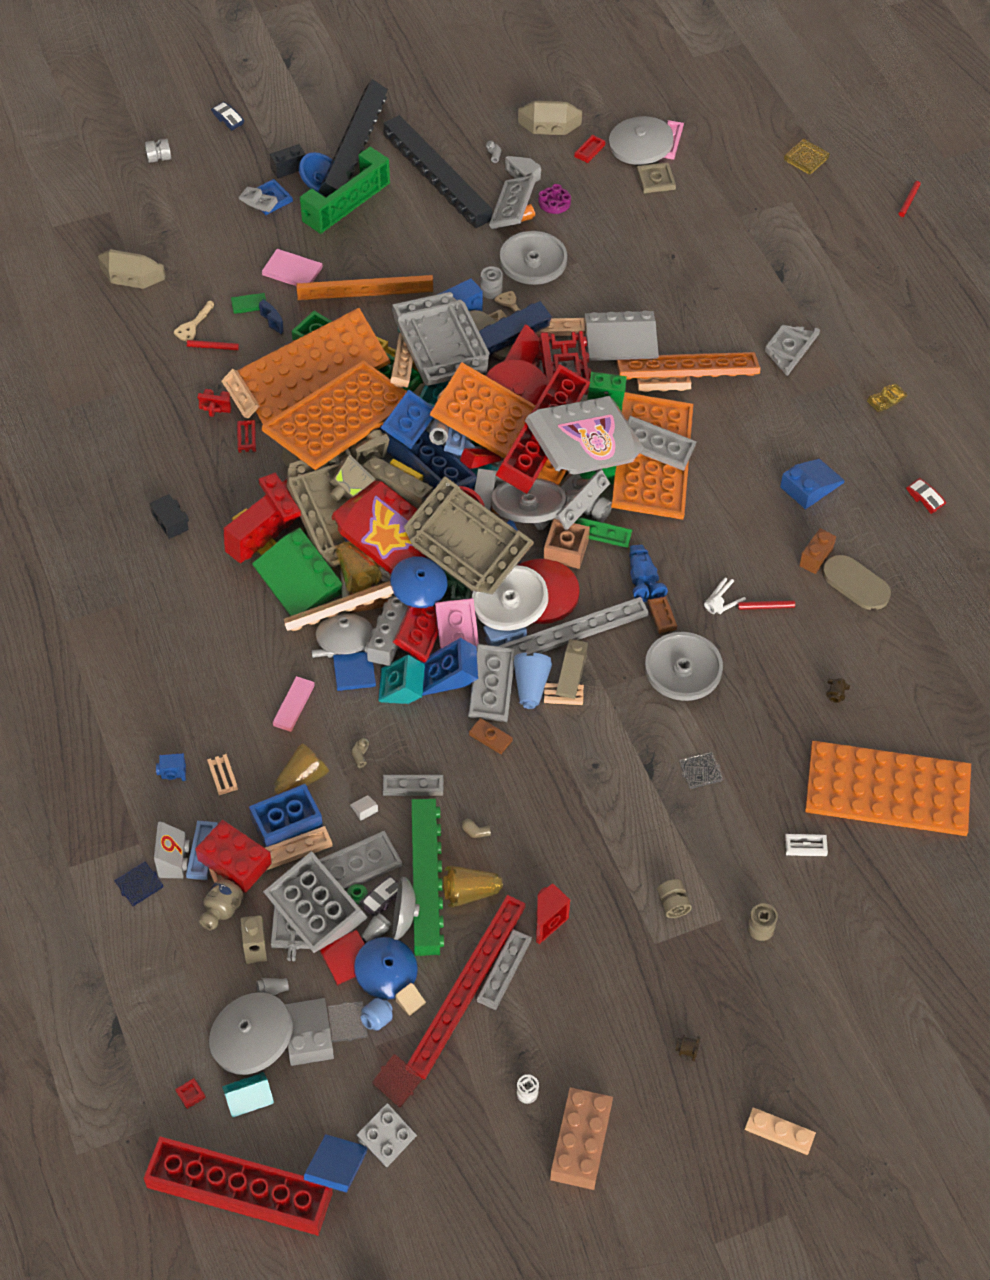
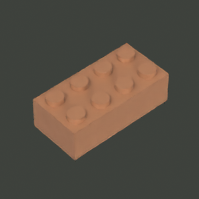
(581, 1138)

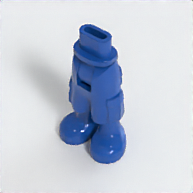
(643, 572)

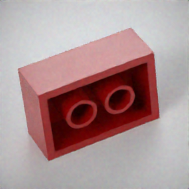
(233, 855)

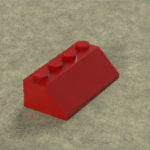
(526, 347)

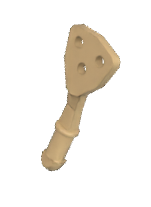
(507, 299)
(192, 324)

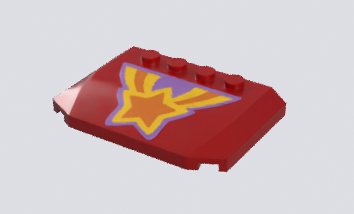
(376, 525)

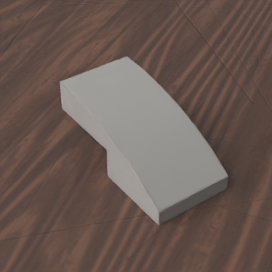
(256, 199)

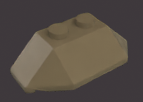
(549, 117)
(130, 269)

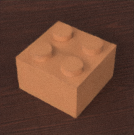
(566, 545)

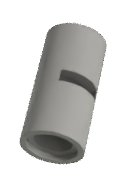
(438, 432)

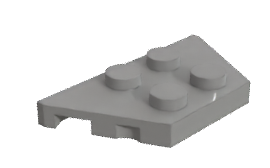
(789, 346)

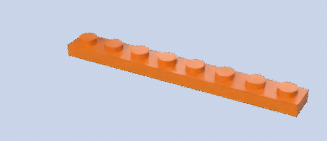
(365, 287)

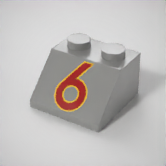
(171, 851)

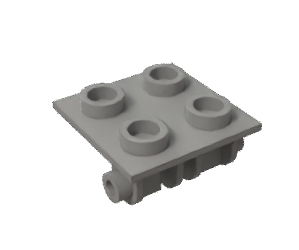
(386, 1135)

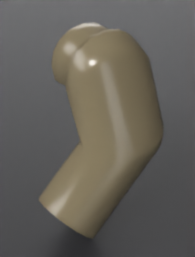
(359, 750)

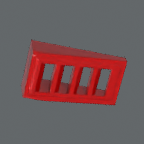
(478, 457)

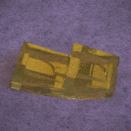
(887, 398)

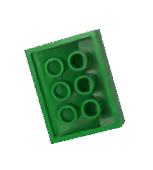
(298, 574)

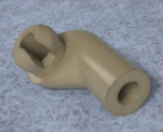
(475, 831)

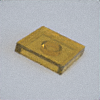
(806, 156)

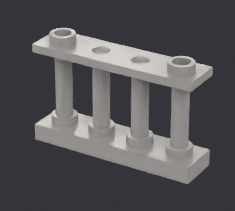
(579, 496)

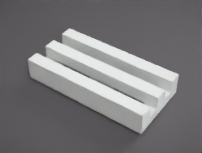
(806, 848)

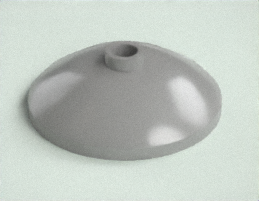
(344, 633)
(404, 908)

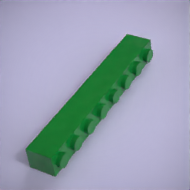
(425, 877)

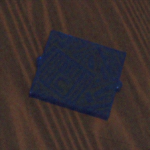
(138, 883)

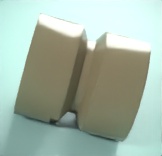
(674, 898)
(762, 922)

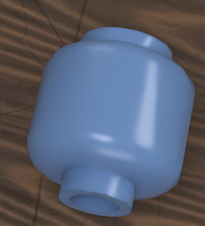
(376, 1014)

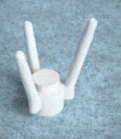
(715, 601)

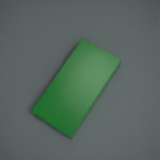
(247, 303)

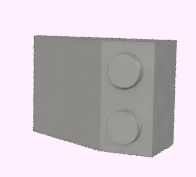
(310, 1032)

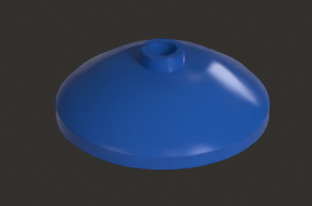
(313, 169)
(417, 590)
(377, 977)

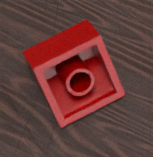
(552, 911)

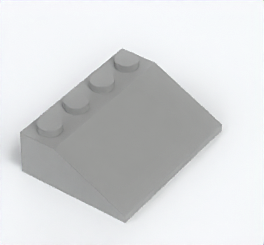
(621, 335)
(314, 903)

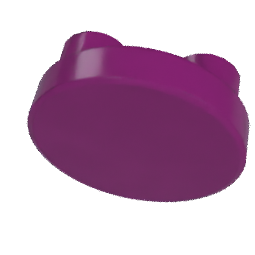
(554, 199)

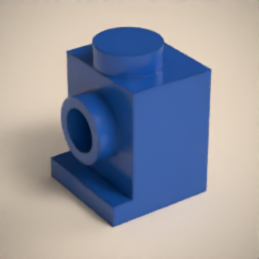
(171, 766)

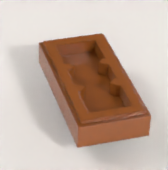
(662, 614)
(490, 736)

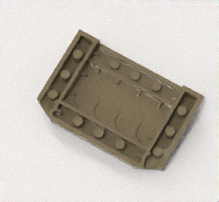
(312, 495)
(466, 538)

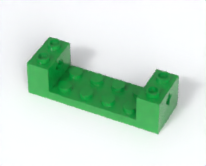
(324, 212)
(615, 386)

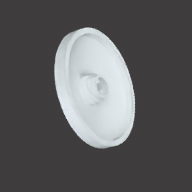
(515, 602)

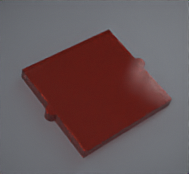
(397, 1080)

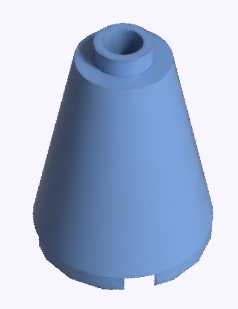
(531, 677)

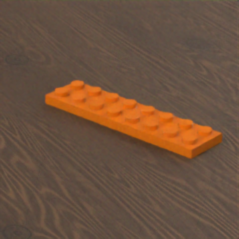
(690, 365)

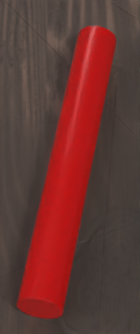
(911, 195)
(213, 345)
(766, 605)

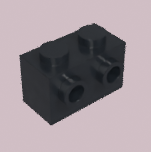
(286, 160)
(169, 516)

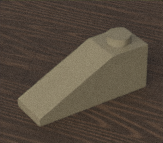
(572, 668)

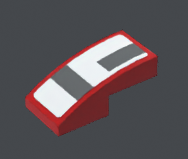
(926, 494)

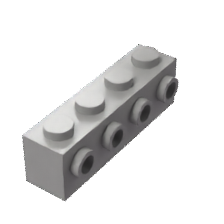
(381, 646)

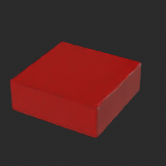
(190, 1093)

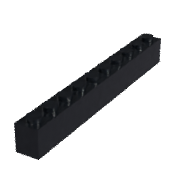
(354, 138)
(437, 171)

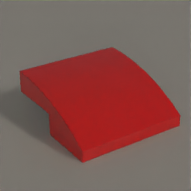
(341, 956)

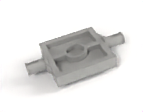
(285, 936)

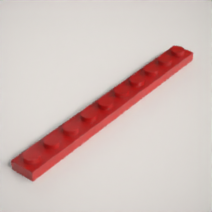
(466, 986)

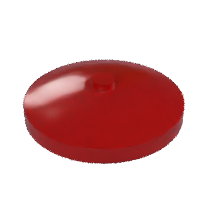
(520, 378)
(561, 587)

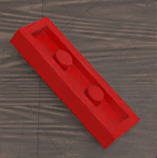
(279, 497)

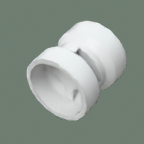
(527, 1094)

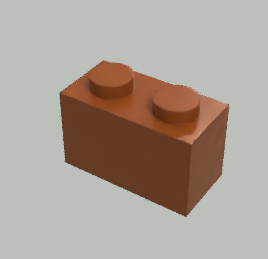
(817, 551)

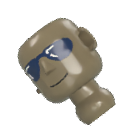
(220, 903)

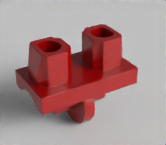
(214, 403)

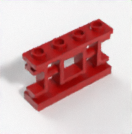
(550, 366)

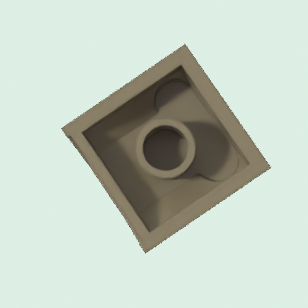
(374, 444)

